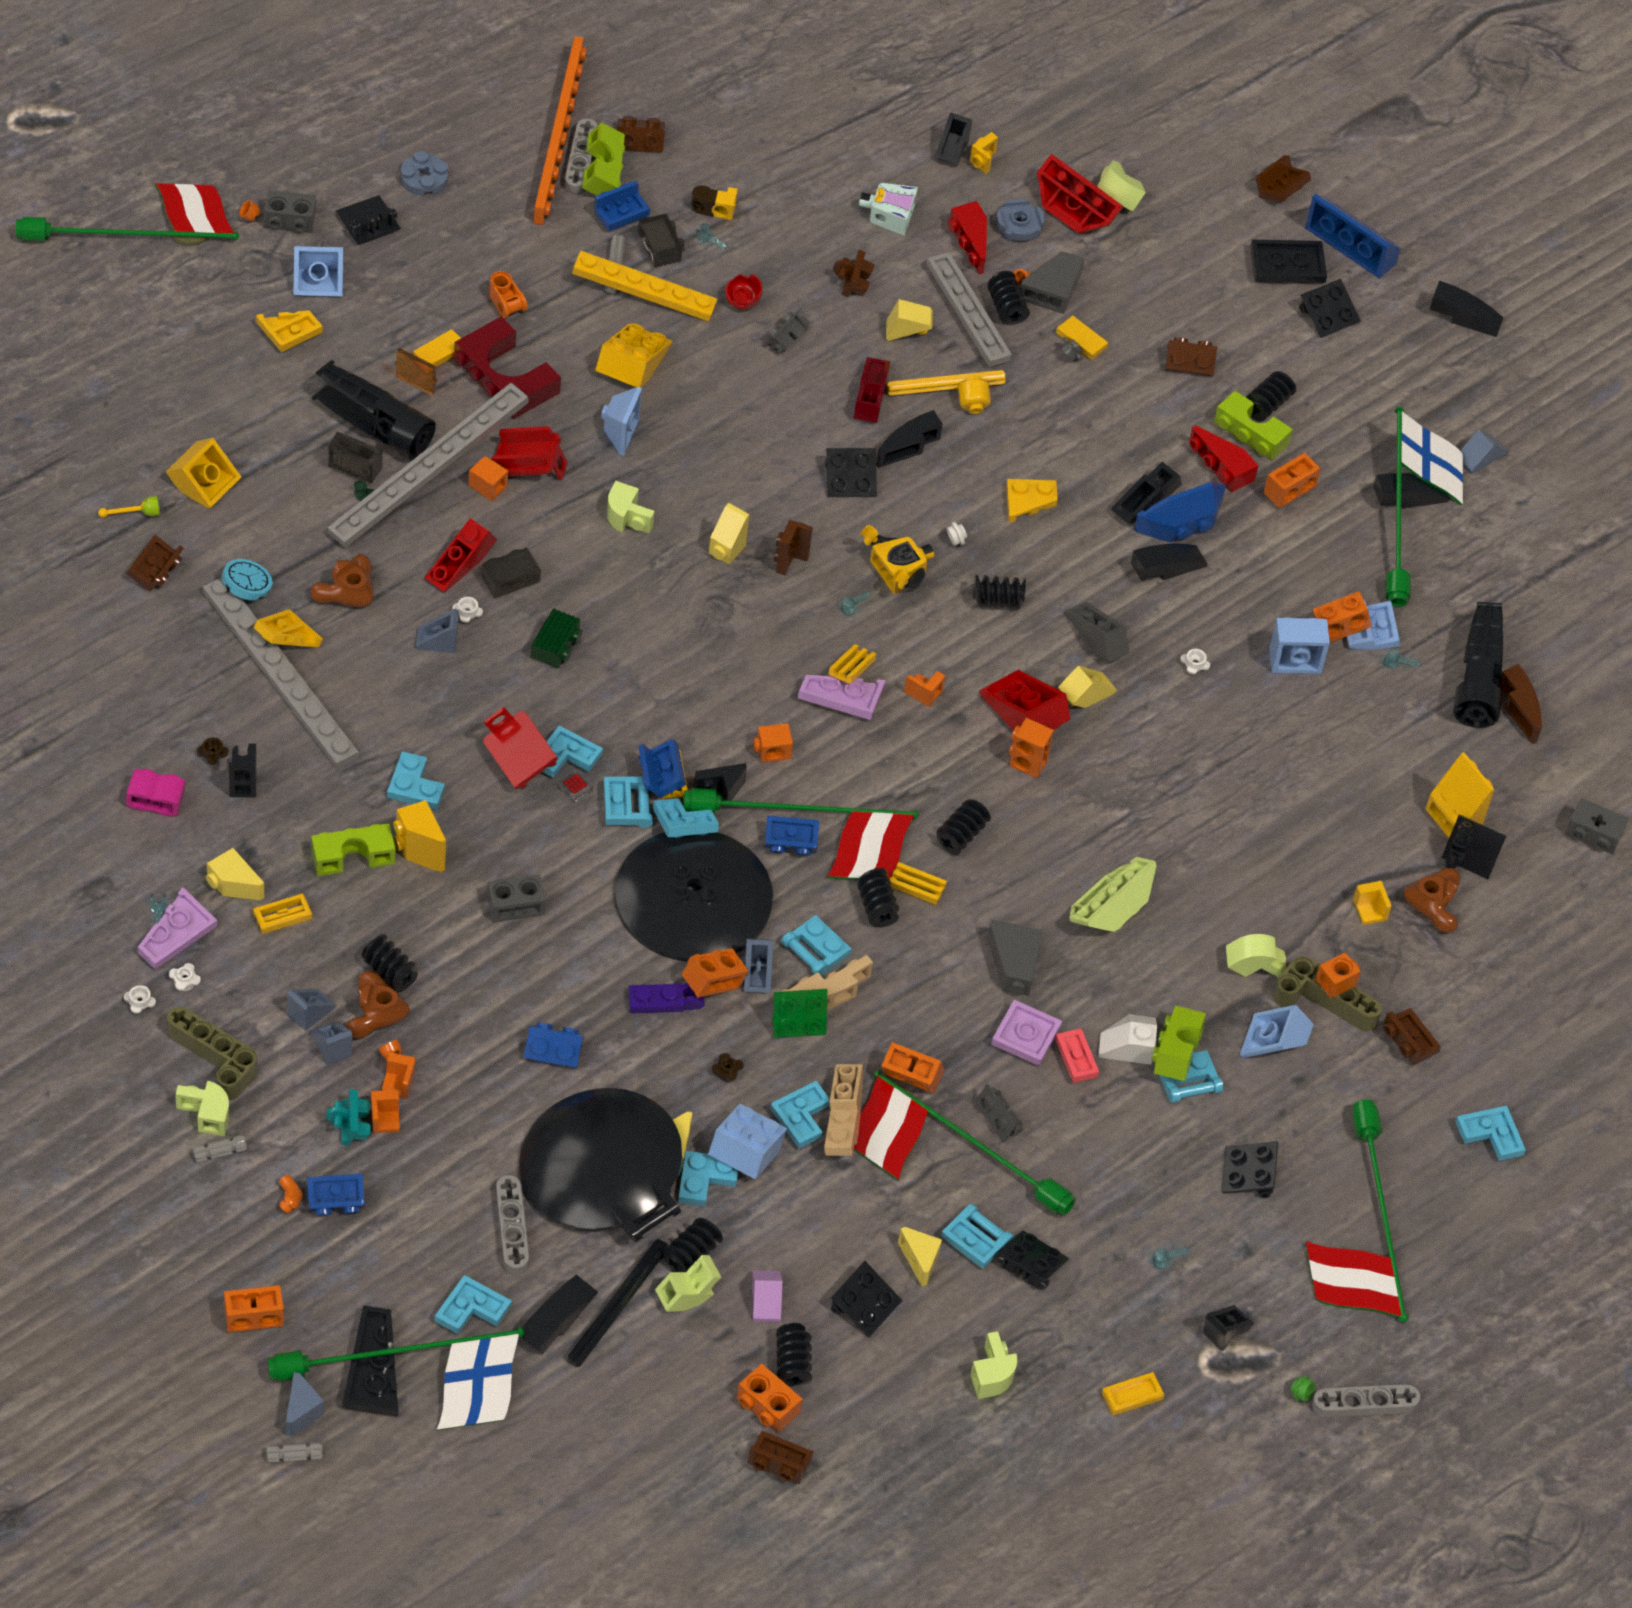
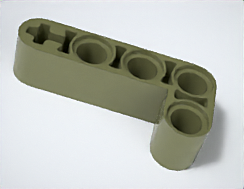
(1358, 1009)
(186, 1026)

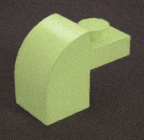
(1121, 186)
(624, 511)
(1255, 952)
(210, 1104)
(690, 1288)
(997, 1372)

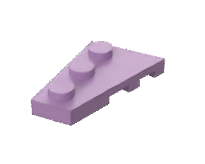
(855, 698)
(179, 928)

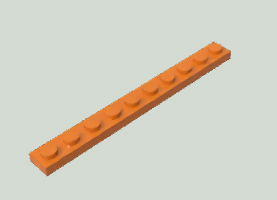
(558, 135)

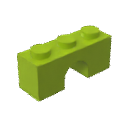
(608, 148)
(1266, 438)
(372, 842)
(1178, 1042)

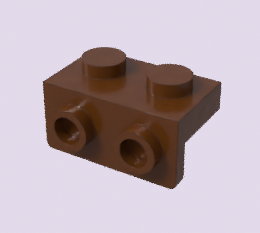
(642, 134)
(1281, 180)
(1191, 357)
(792, 543)
(153, 563)
(1411, 1036)
(780, 1457)

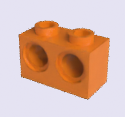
(1291, 480)
(1344, 616)
(1030, 747)
(714, 972)
(913, 1067)
(253, 1308)
(774, 1394)

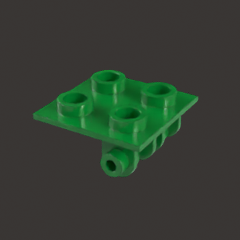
(800, 1013)

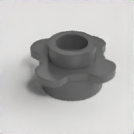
(1071, 349)

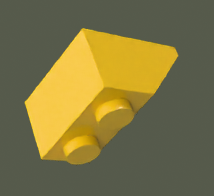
(204, 472)
(420, 836)

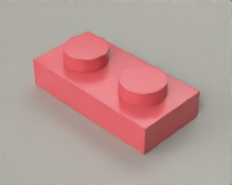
(1077, 1055)

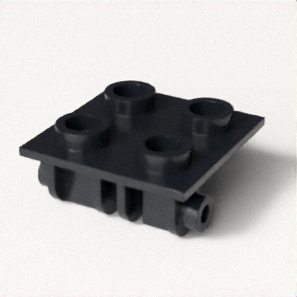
(369, 219)
(1329, 308)
(851, 472)
(1473, 847)
(1250, 1168)
(1034, 1257)
(865, 1299)

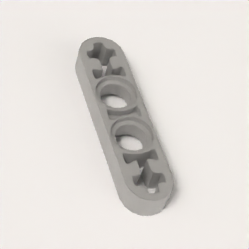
(578, 156)
(514, 1224)
(1365, 1395)

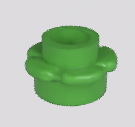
(1303, 1388)

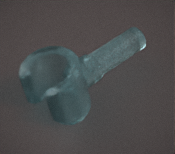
(704, 236)
(849, 604)
(1394, 657)
(157, 907)
(1162, 1257)

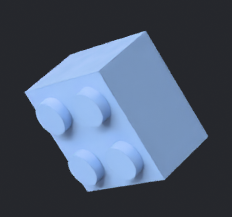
(1299, 645)
(747, 1141)

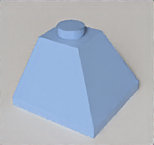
(622, 418)
(1276, 1031)

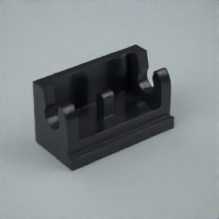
(243, 773)

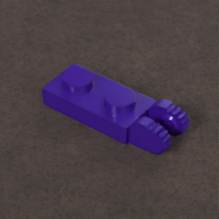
(663, 998)

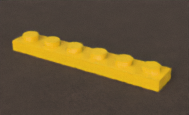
(644, 286)

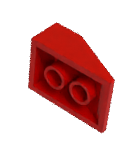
(1024, 697)

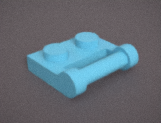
(618, 802)
(821, 941)
(1200, 1069)
(971, 1240)

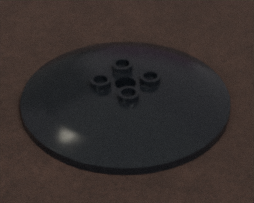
(681, 922)

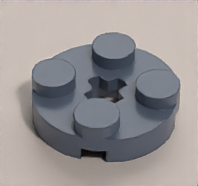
(424, 163)
(1016, 230)

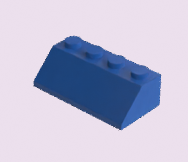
(1351, 236)

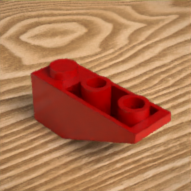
(970, 228)
(1226, 459)
(461, 555)

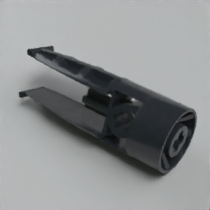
(375, 411)
(1478, 696)

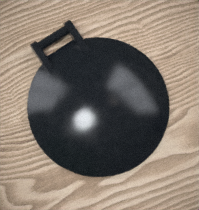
(603, 1162)

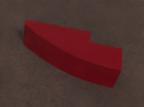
(871, 390)

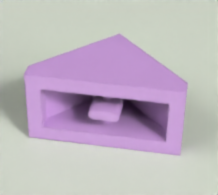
(766, 1295)

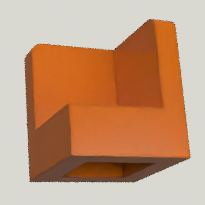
(488, 478)
(923, 689)
(399, 1073)
(385, 1111)

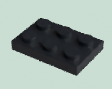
(1288, 261)

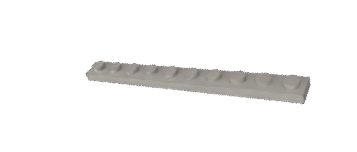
(427, 465)
(282, 675)

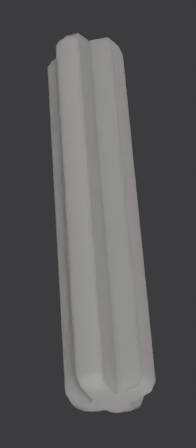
(616, 255)

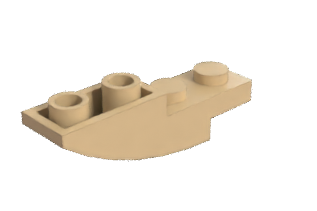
(842, 984)
(845, 1110)

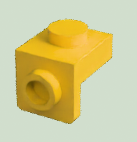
(982, 152)

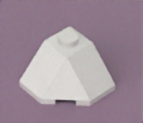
(1129, 1039)

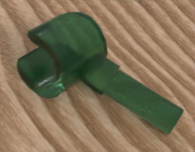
(361, 490)

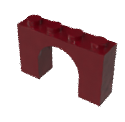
(492, 340)

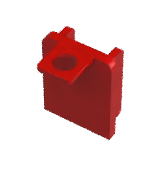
(530, 451)
(518, 747)

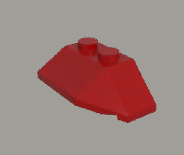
(1074, 197)

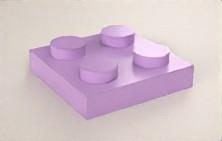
(1026, 1032)

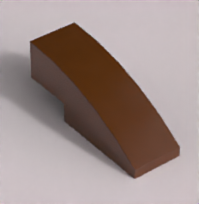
(1521, 701)

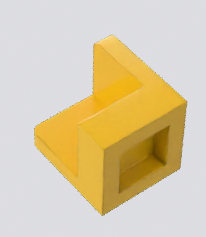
(1372, 902)

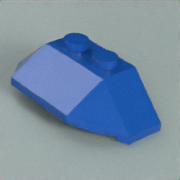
(1182, 513)

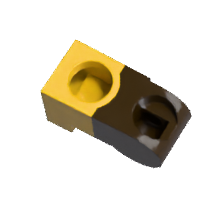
(714, 202)

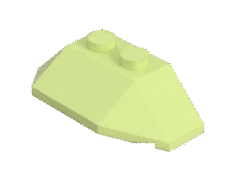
(1115, 896)

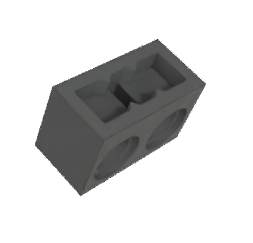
(290, 211)
(517, 903)

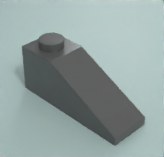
(1100, 631)

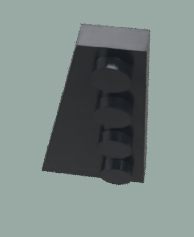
(372, 1380)

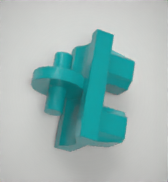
(346, 1115)

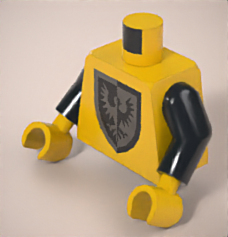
(897, 559)

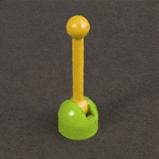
(149, 507)

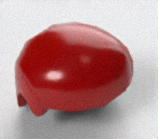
(744, 291)

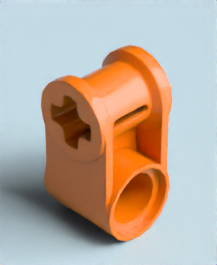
(506, 294)

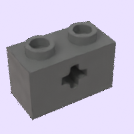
(1596, 826)

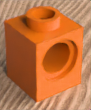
(773, 743)
(1329, 977)

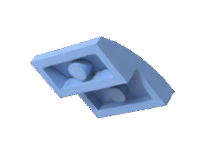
(1382, 633)

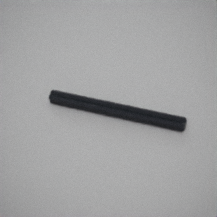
(617, 1303)

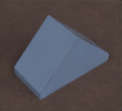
(1481, 451)
(439, 633)
(759, 964)
(308, 1006)
(333, 1041)
(304, 1406)

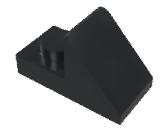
(954, 139)
(725, 779)
(1225, 1324)

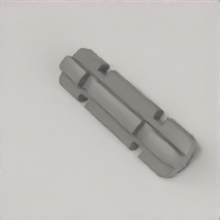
(219, 1148)
(294, 1452)

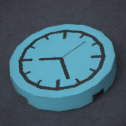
(247, 579)

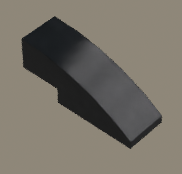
(1466, 309)
(910, 439)
(1413, 491)
(1147, 492)
(1167, 560)
(558, 1313)

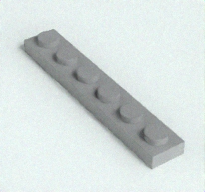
(969, 309)

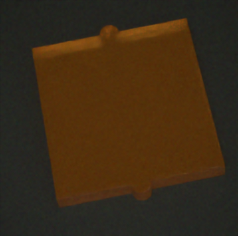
(416, 371)

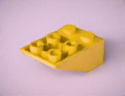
(632, 355)
(1460, 792)

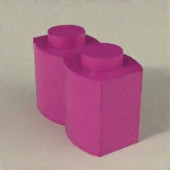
(155, 792)

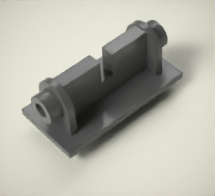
(792, 325)
(995, 1110)

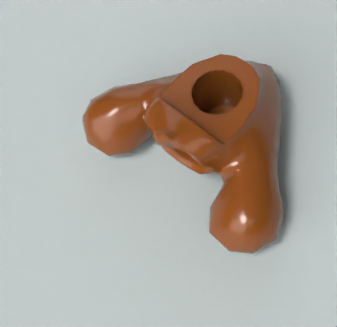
(350, 585)
(1432, 895)
(380, 1006)

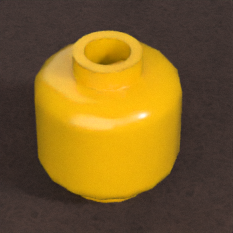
(974, 394)

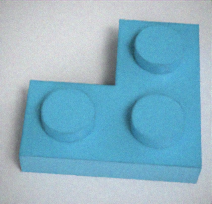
(572, 748)
(409, 785)
(680, 823)
(795, 1113)
(1493, 1125)
(698, 1172)
(468, 1299)

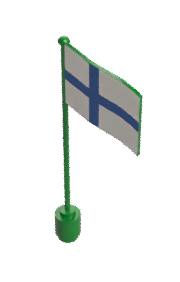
(1435, 463)
(475, 1375)

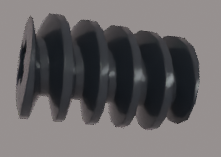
(1008, 298)
(1271, 395)
(999, 591)
(963, 826)
(878, 897)
(389, 963)
(692, 1244)
(794, 1354)

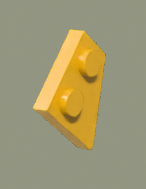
(290, 328)
(1029, 496)
(287, 629)

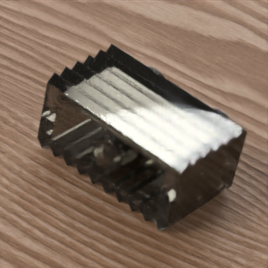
(661, 240)
(354, 457)
(510, 572)

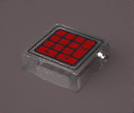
(575, 786)

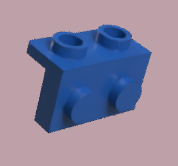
(620, 206)
(662, 768)
(791, 834)
(553, 1046)
(335, 1193)

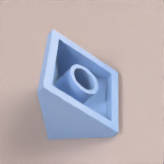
(318, 271)

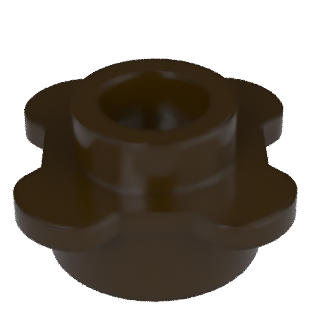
(209, 745)
(724, 1073)

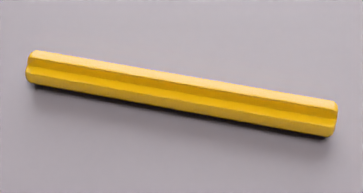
(941, 383)

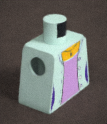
(891, 206)

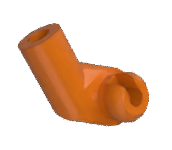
(292, 1196)

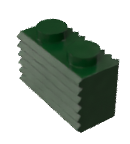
(556, 638)

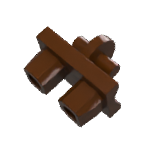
(851, 271)

